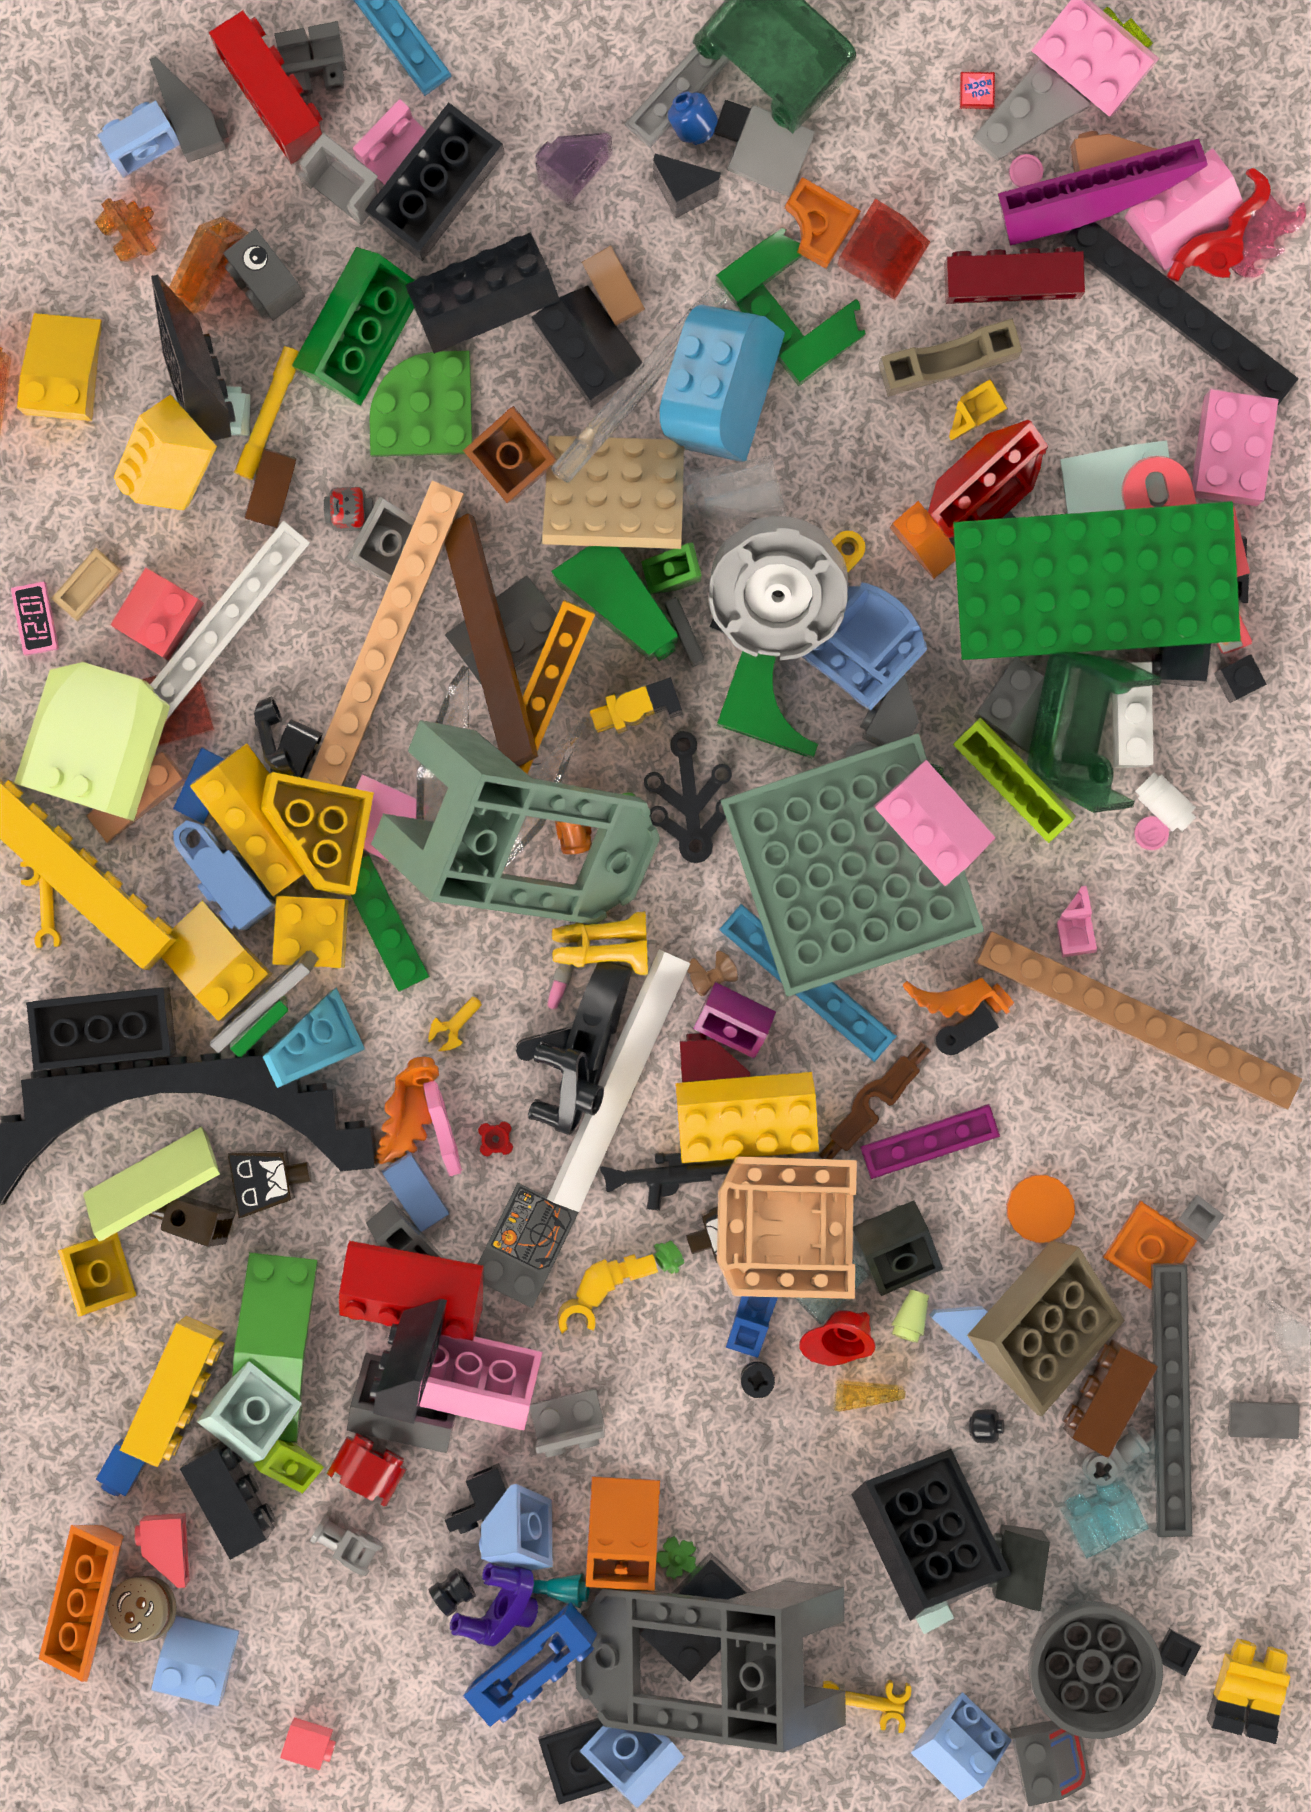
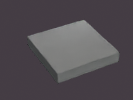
(770, 152)

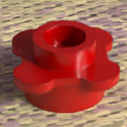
(488, 1145)

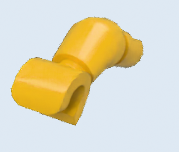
(599, 1281)

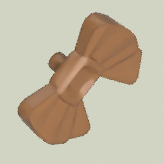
(724, 971)

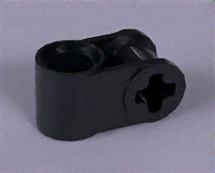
(300, 744)

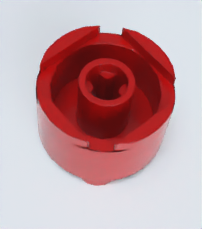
(367, 1469)

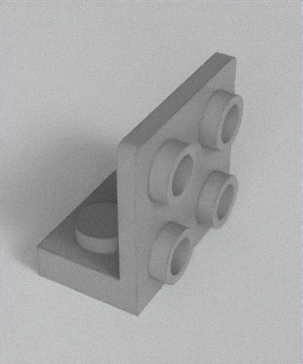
(568, 1422)

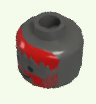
(347, 508)

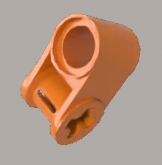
(573, 837)

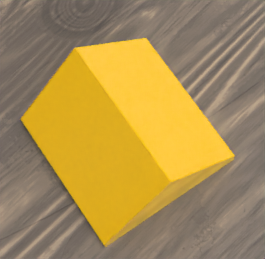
(97, 1274)

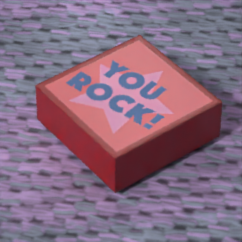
(977, 90)

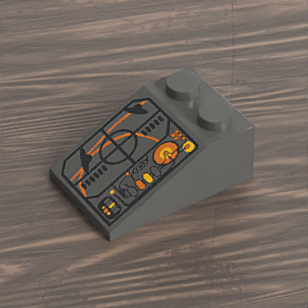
(525, 1245)

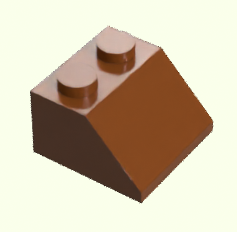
(510, 455)

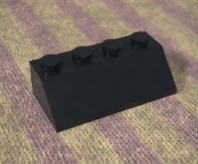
(435, 181)

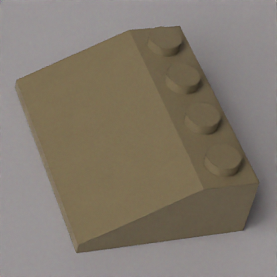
(1047, 1326)

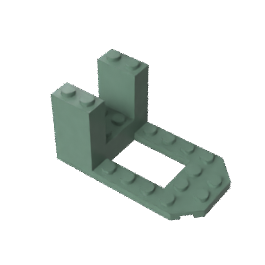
(478, 822)

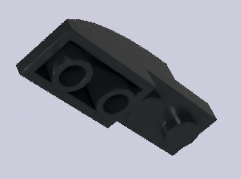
(599, 1014)

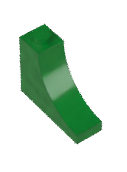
(753, 710)

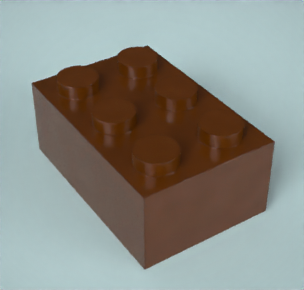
(1108, 1397)

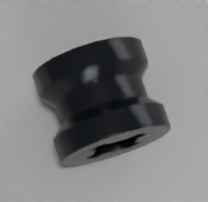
(757, 1373)

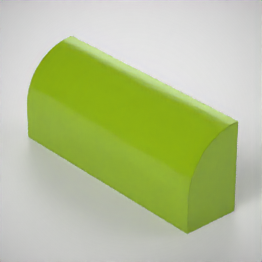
(1014, 780)

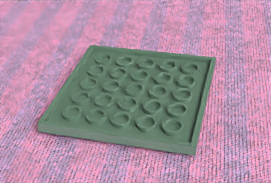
(836, 877)

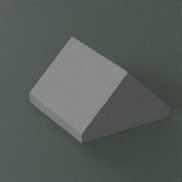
(382, 540)

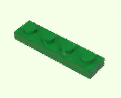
(387, 928)

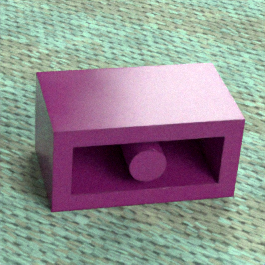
(734, 1020)

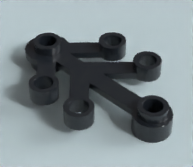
(690, 803)

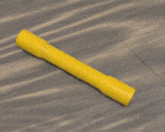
(253, 449)

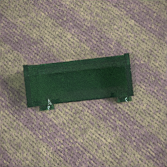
(1072, 725)

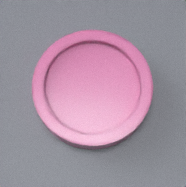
(1025, 170)
(1151, 833)

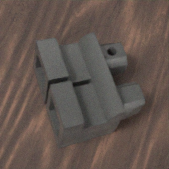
(327, 52)

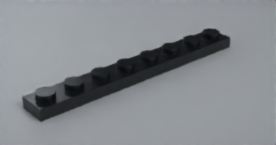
(1181, 311)

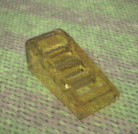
(858, 1394)

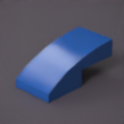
(751, 1324)

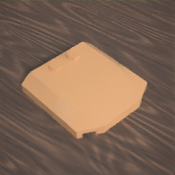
(787, 1227)

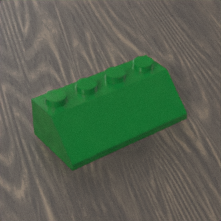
(357, 326)

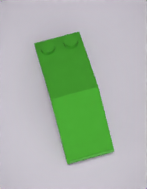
(276, 1323)

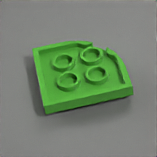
(423, 407)

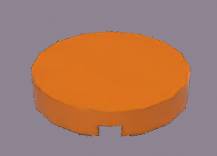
(1040, 1208)

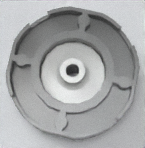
(778, 587)

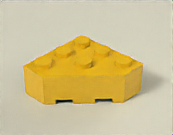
(320, 827)

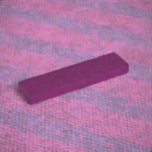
(930, 1141)

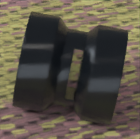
(452, 1592)

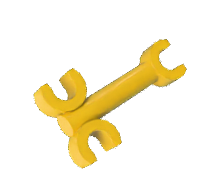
(46, 909)
(893, 1705)

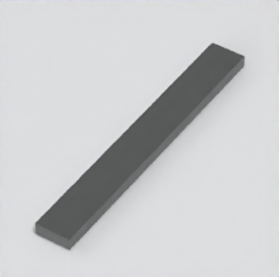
(1171, 1399)

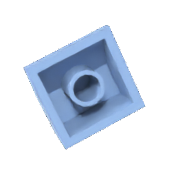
(138, 138)
(518, 1530)
(195, 1661)
(632, 1760)

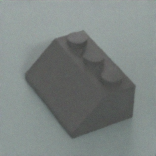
(526, 622)
(431, 1427)

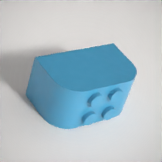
(719, 381)

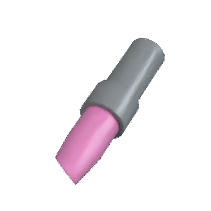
(561, 980)

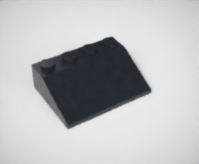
(190, 364)
(930, 1533)

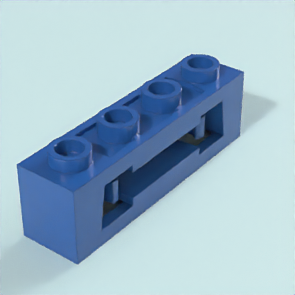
(491, 1699)

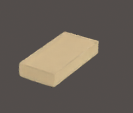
(86, 584)

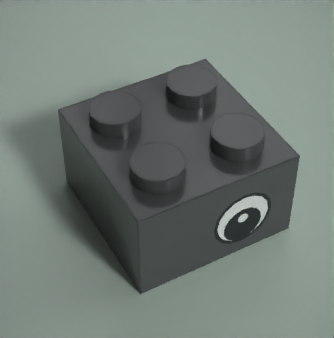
(263, 273)

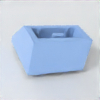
(962, 1747)

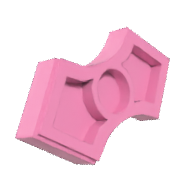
(442, 1128)

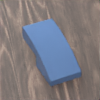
(415, 1192)

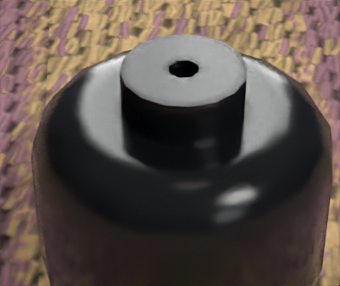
(985, 1426)

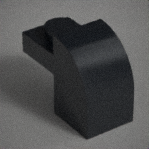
(486, 1490)

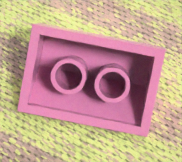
(1186, 210)
(935, 822)

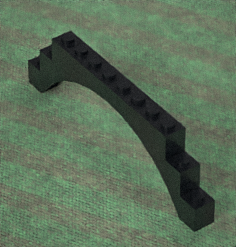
(63, 1101)

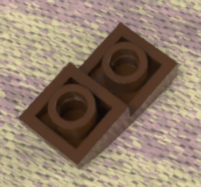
(270, 488)

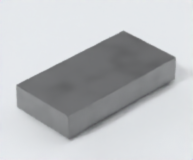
(1263, 1420)

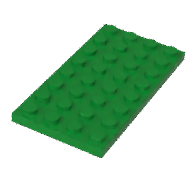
(1097, 581)

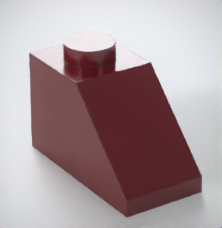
(707, 1060)

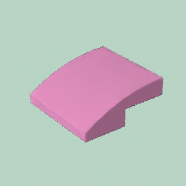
(385, 801)

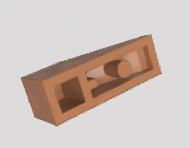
(1095, 150)
(161, 782)

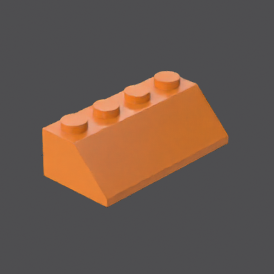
(81, 1599)

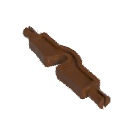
(887, 1089)

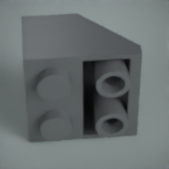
(893, 718)

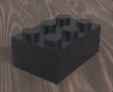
(228, 1499)
(689, 1651)

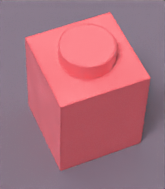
(308, 1744)

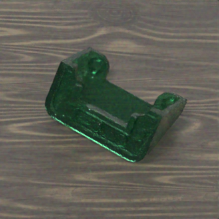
(782, 50)

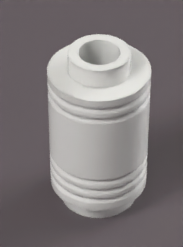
(1166, 802)

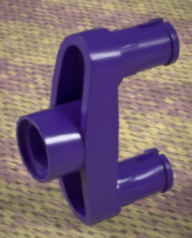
(509, 1608)

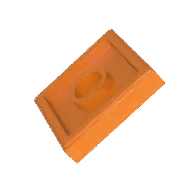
(1148, 1240)

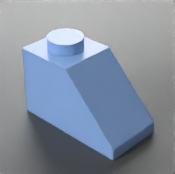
(959, 1323)

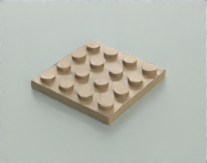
(619, 498)

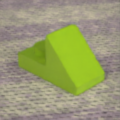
(290, 1465)

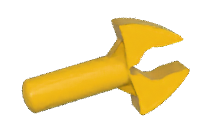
(454, 1024)

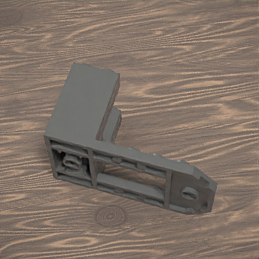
(760, 1664)

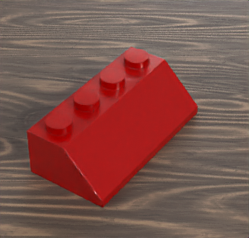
(266, 85)
(386, 1281)

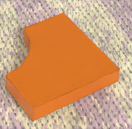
(822, 221)

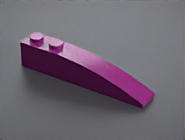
(1096, 192)

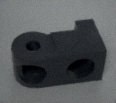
(963, 1034)

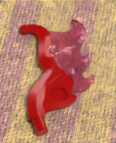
(1247, 239)

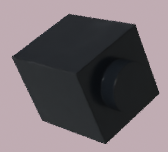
(1240, 678)

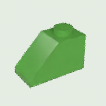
(672, 570)

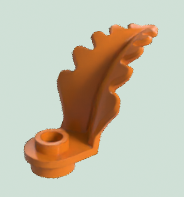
(962, 999)
(407, 1110)

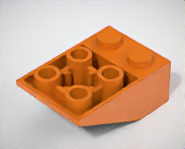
(623, 1533)

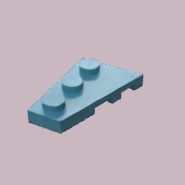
(314, 1042)

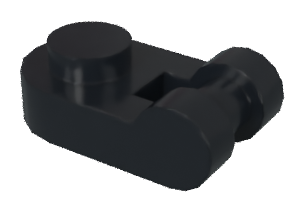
(526, 1047)

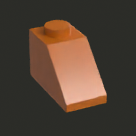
(924, 539)

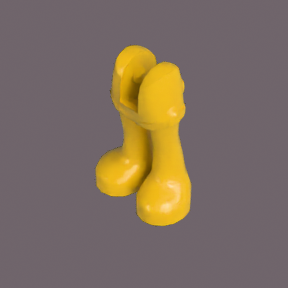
(633, 953)

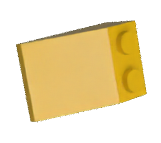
(60, 367)
(214, 962)

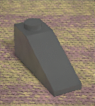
(191, 118)
(396, 1231)

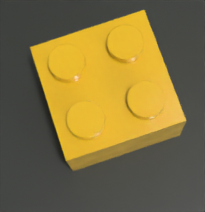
(313, 926)

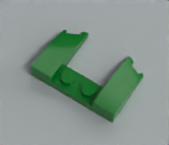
(745, 286)

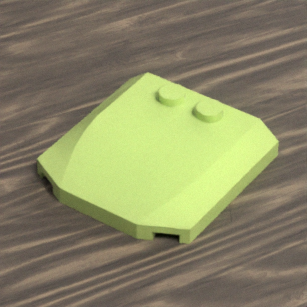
(93, 738)

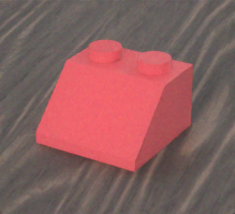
(157, 613)

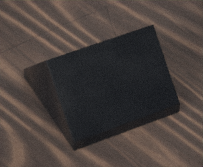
(684, 184)

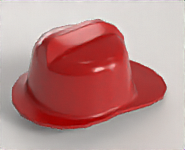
(840, 1340)

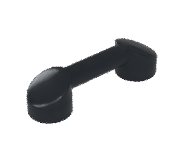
(265, 716)

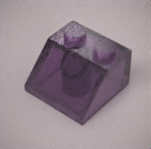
(572, 162)

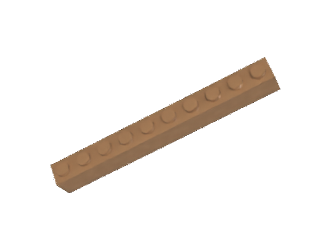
(1137, 1020)

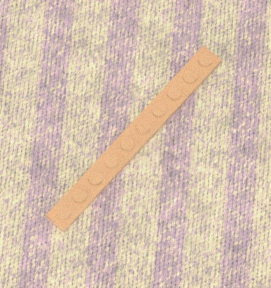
(386, 634)

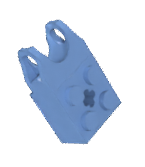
(224, 878)

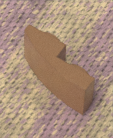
(613, 285)

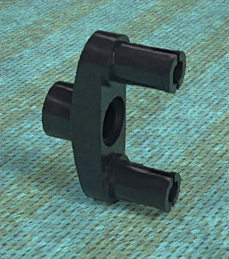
(576, 1093)

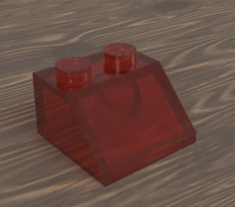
(884, 249)

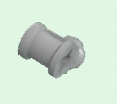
(1124, 1452)
(347, 1545)

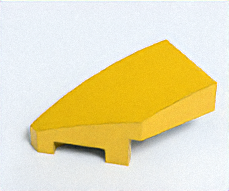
(976, 409)

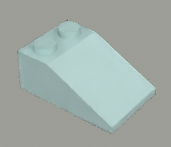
(1096, 479)

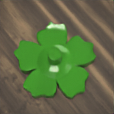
(677, 1557)

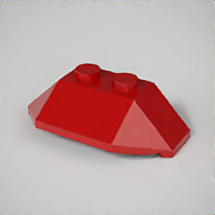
(989, 477)

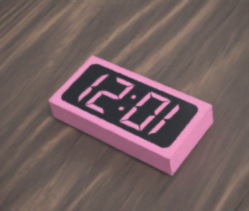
(34, 618)

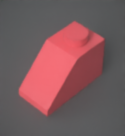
(165, 1545)

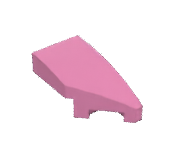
(1076, 927)

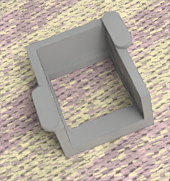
(336, 181)

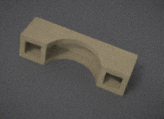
(933, 364)

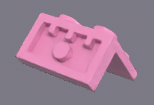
(389, 141)

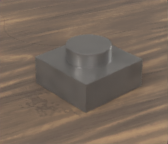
(1199, 1219)

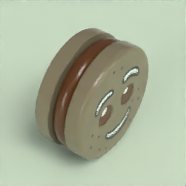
(142, 1609)

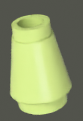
(911, 1317)

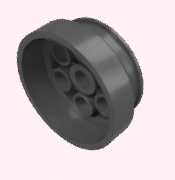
(1135, 1690)

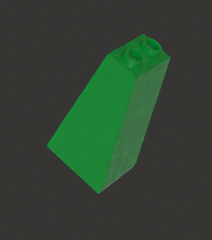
(610, 587)

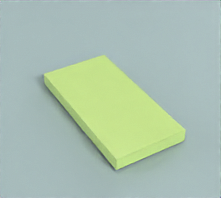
(150, 1184)

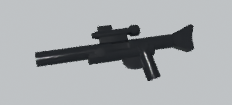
(665, 1180)

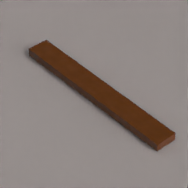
(489, 642)

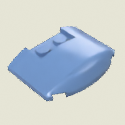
(871, 646)

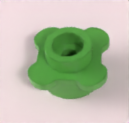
(668, 1257)

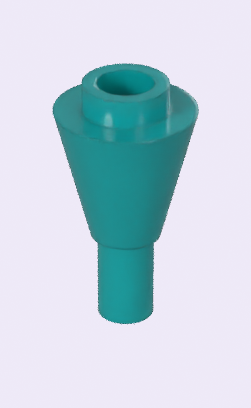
(564, 1589)

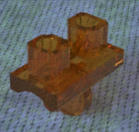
(132, 225)

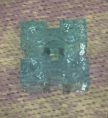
(1103, 1518)

